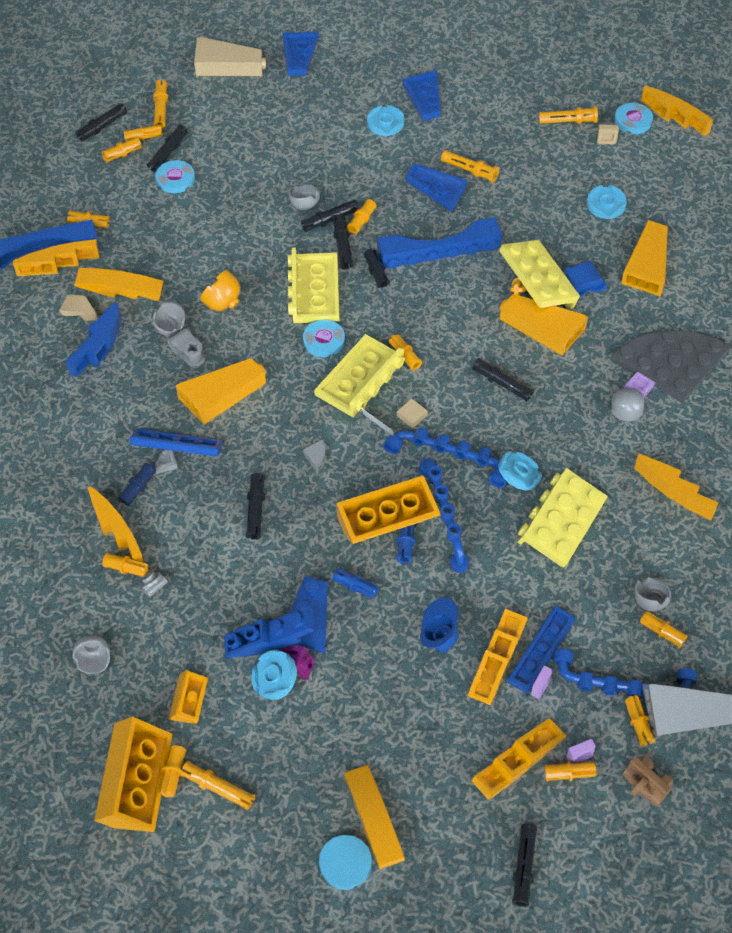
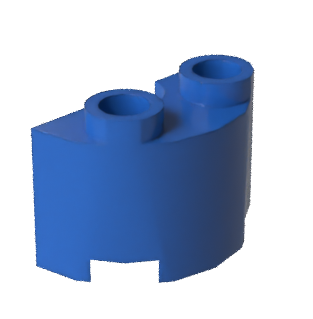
(585, 278)

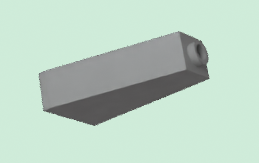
(685, 709)

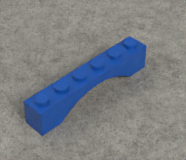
(20, 245)
(400, 251)

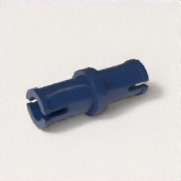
(137, 484)

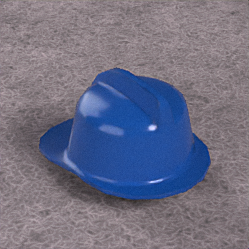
(440, 625)

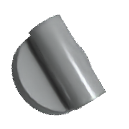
(152, 583)

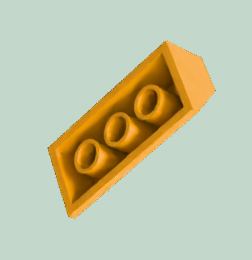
(386, 510)
(133, 776)

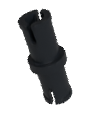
(376, 268)

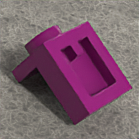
(303, 660)

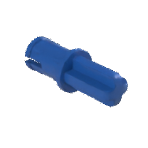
(405, 544)
(355, 583)

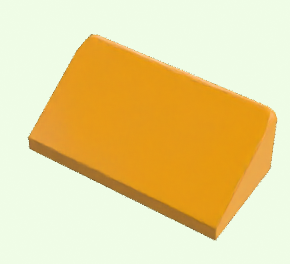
(188, 697)

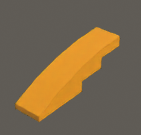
(671, 107)
(49, 259)
(115, 282)
(668, 481)
(113, 523)
(497, 657)
(519, 758)
(374, 817)

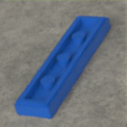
(176, 442)
(541, 649)

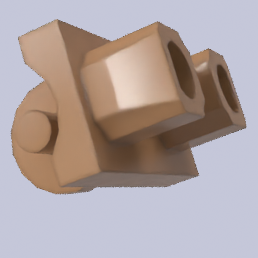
(646, 782)

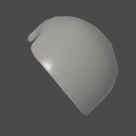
(304, 197)
(169, 319)
(627, 404)
(652, 594)
(91, 654)

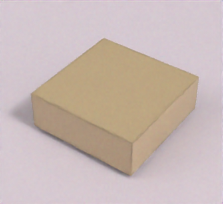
(607, 134)
(412, 413)

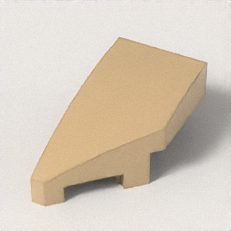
(78, 305)

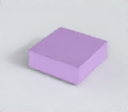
(640, 383)
(541, 682)
(581, 751)

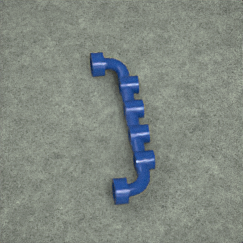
(462, 451)
(428, 468)
(611, 684)

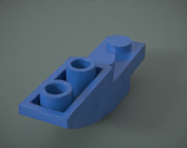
(102, 337)
(272, 635)

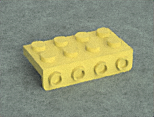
(540, 274)
(313, 287)
(360, 375)
(562, 517)

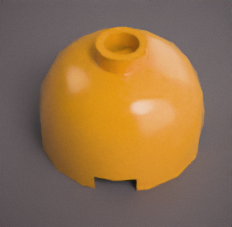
(222, 293)

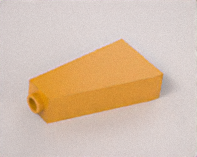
(648, 261)
(549, 325)
(221, 389)

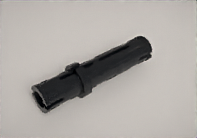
(96, 125)
(171, 143)
(322, 218)
(342, 235)
(502, 379)
(255, 499)
(524, 866)

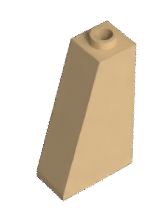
(227, 59)

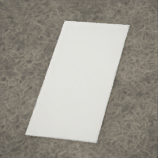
(377, 421)

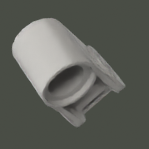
(188, 348)

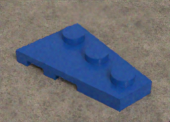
(299, 51)
(424, 94)
(437, 185)
(314, 595)

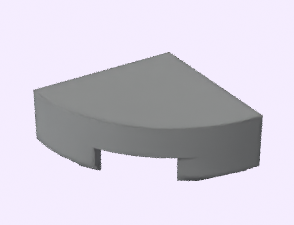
(315, 454)
(166, 462)

